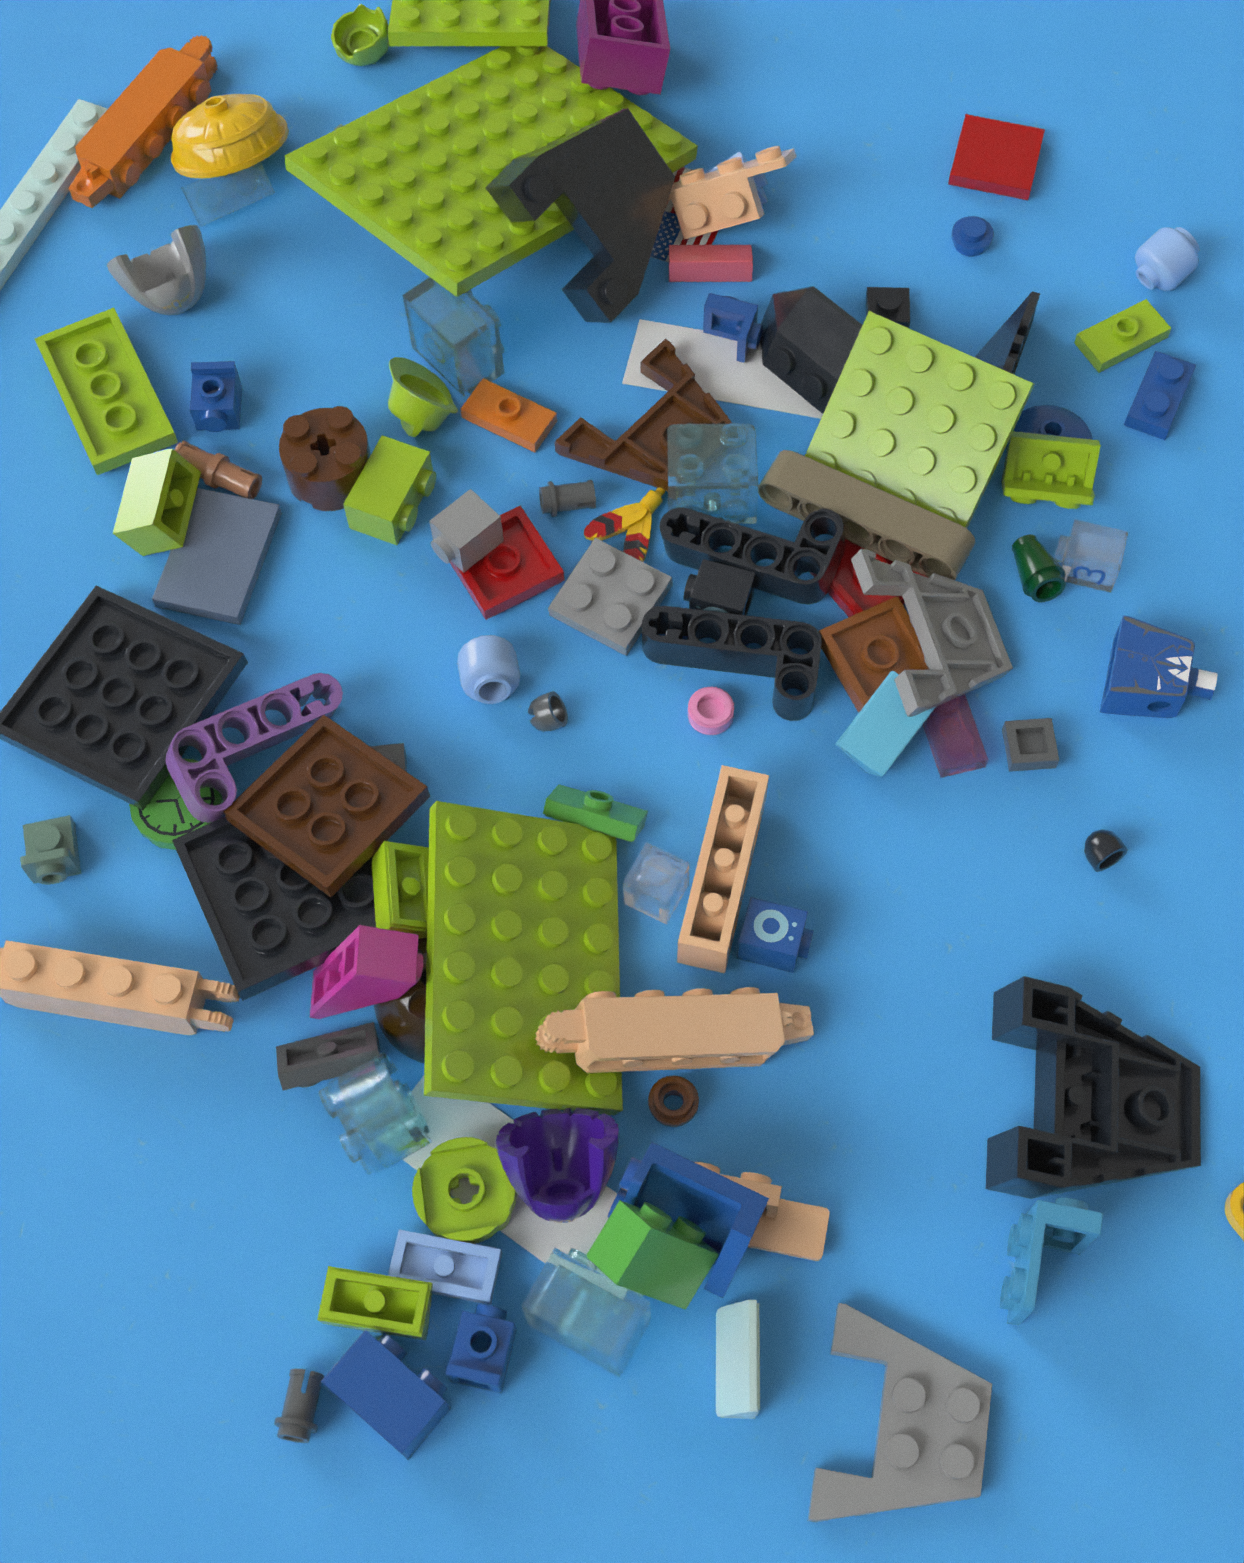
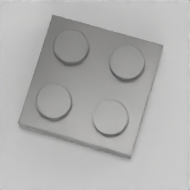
(609, 596)

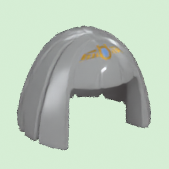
(169, 277)

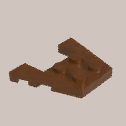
(643, 448)

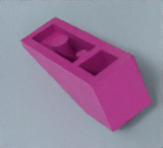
(365, 971)

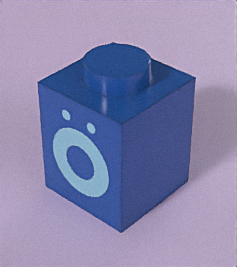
(774, 935)

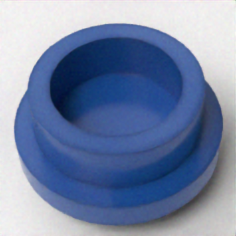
(972, 235)

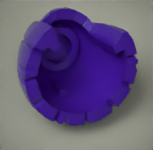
(559, 1160)

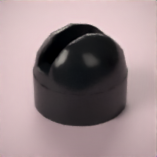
(1104, 849)

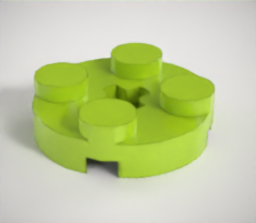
(441, 1173)

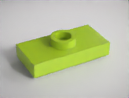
(1122, 335)

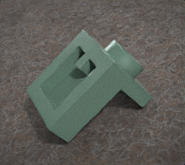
(51, 850)

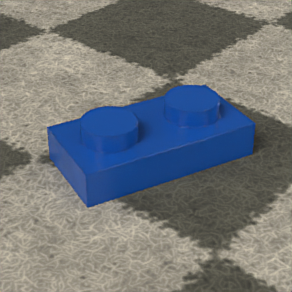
(1159, 395)

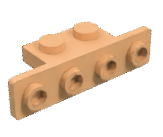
(725, 195)
(785, 1224)

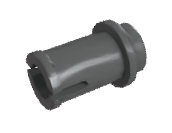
(567, 497)
(299, 1408)

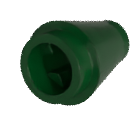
(1038, 571)

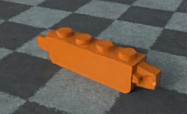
(142, 121)

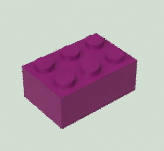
(623, 44)

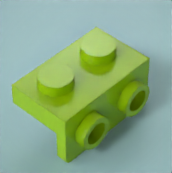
(1050, 469)

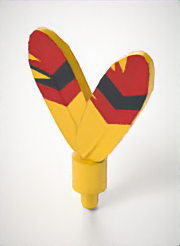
(634, 518)

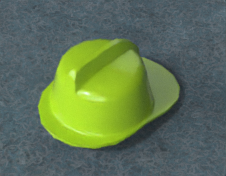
(418, 397)

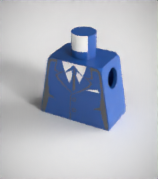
(1152, 672)

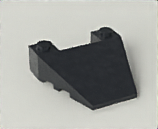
(610, 192)
(1102, 1099)

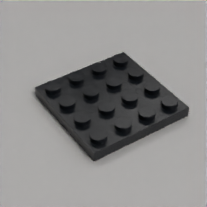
(117, 695)
(263, 911)

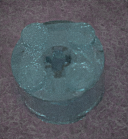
(377, 1114)

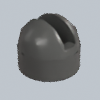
(548, 711)

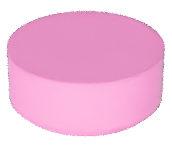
(710, 710)

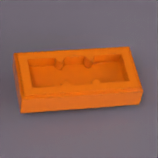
(509, 415)

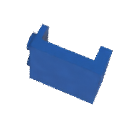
(702, 1196)

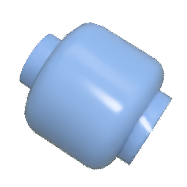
(1167, 258)
(488, 669)

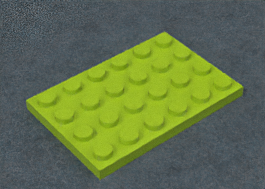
(514, 933)

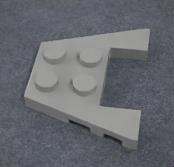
(951, 626)
(927, 1430)

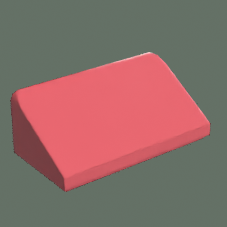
(710, 263)

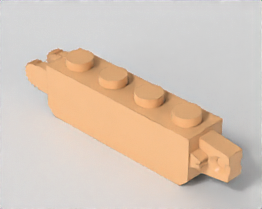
(111, 989)
(675, 1030)

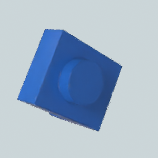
(734, 321)

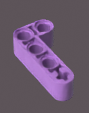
(258, 736)

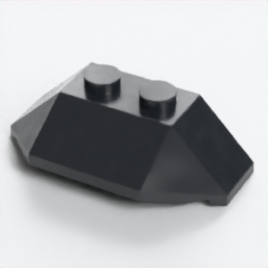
(807, 342)

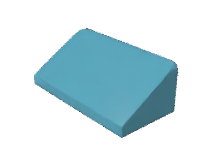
(880, 729)

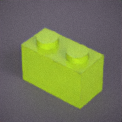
(390, 490)
(157, 502)

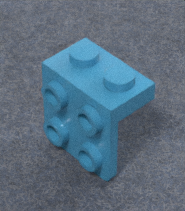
(1056, 1226)

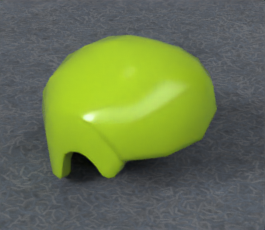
(361, 36)

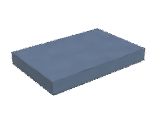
(219, 557)

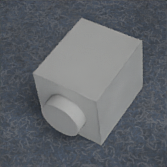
(466, 531)

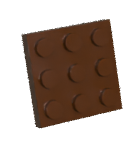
(327, 805)

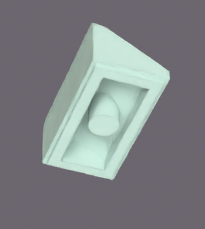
(738, 1360)

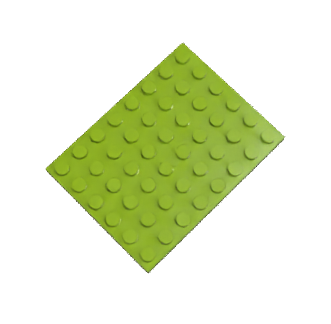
(424, 160)

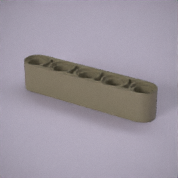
(868, 515)

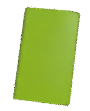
(401, 887)
(376, 1303)

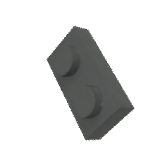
(325, 1056)

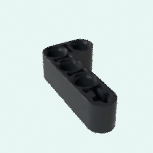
(695, 536)
(732, 655)

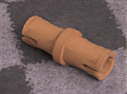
(220, 472)

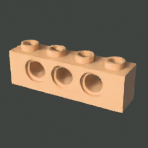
(722, 869)

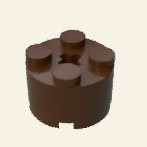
(323, 455)

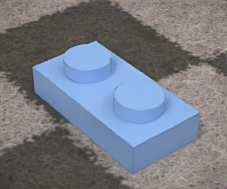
(452, 1266)

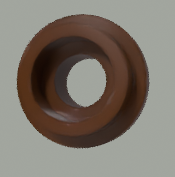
(673, 1086)

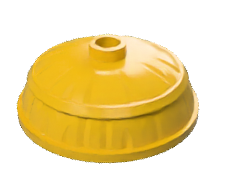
(226, 136)

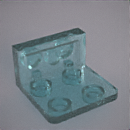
(714, 470)

